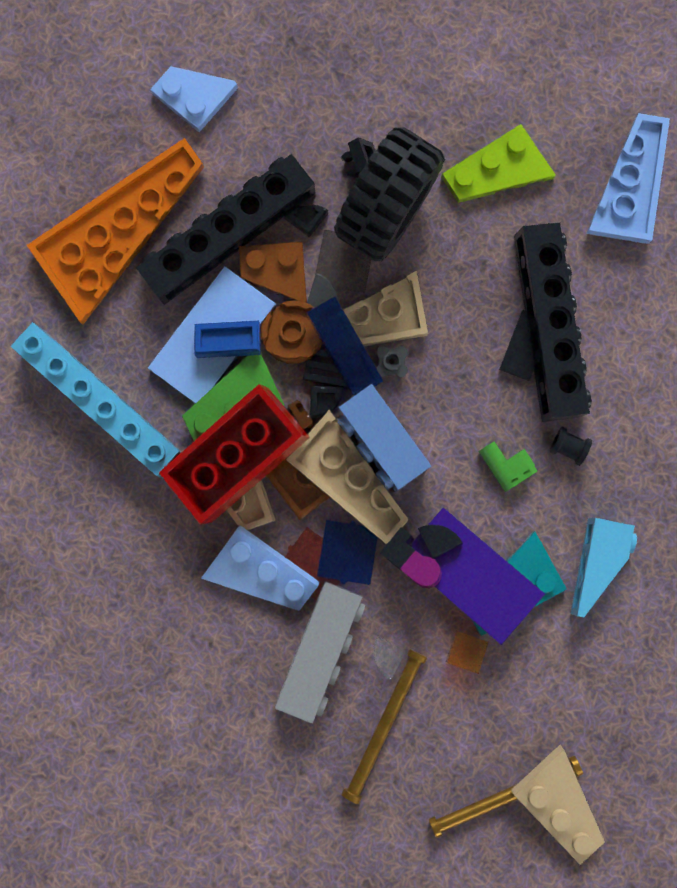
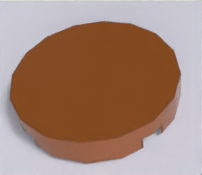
(289, 333)

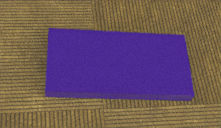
(482, 581)

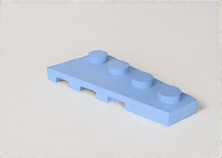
(632, 192)

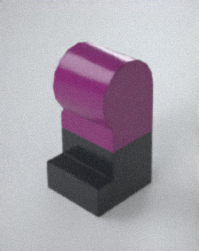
(419, 568)

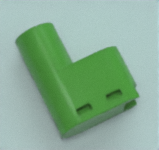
(508, 471)

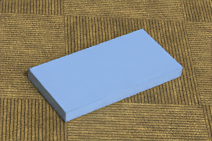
(225, 300)

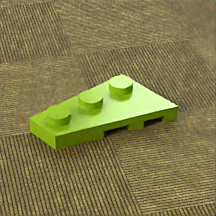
(499, 166)

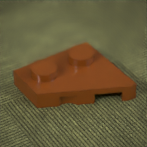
(276, 268)

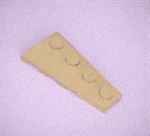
(344, 475)

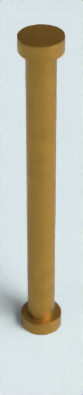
(357, 783)
(483, 806)

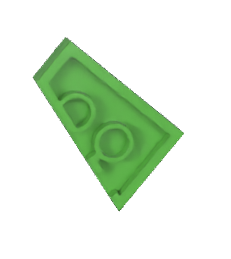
(228, 393)

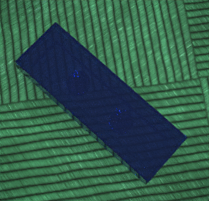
(344, 346)

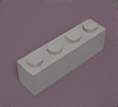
(318, 652)

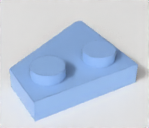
(193, 94)

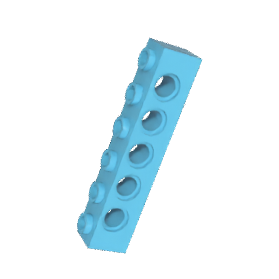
(95, 398)

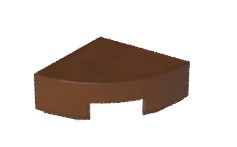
(301, 415)

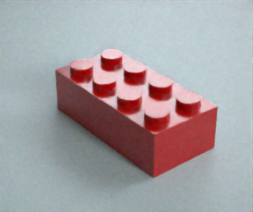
(234, 454)

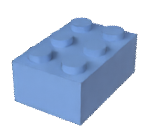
(382, 439)

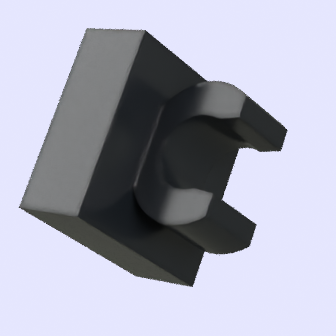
(360, 152)

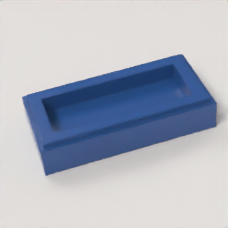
(227, 339)

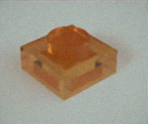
(467, 652)

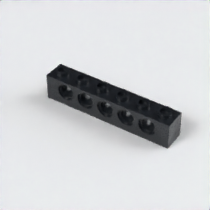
(551, 242)
(221, 246)

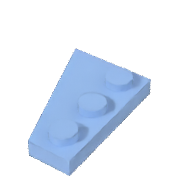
(260, 571)

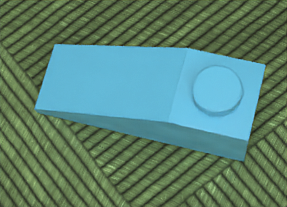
(602, 557)

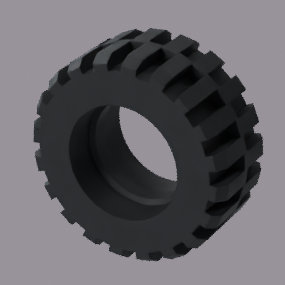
(388, 193)

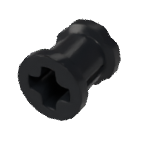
(571, 446)

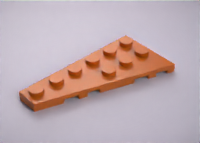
(103, 237)

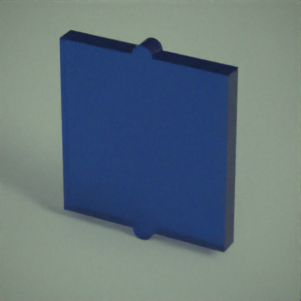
(347, 553)

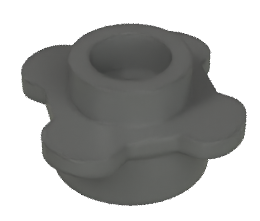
(398, 368)

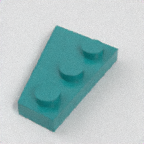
(537, 567)

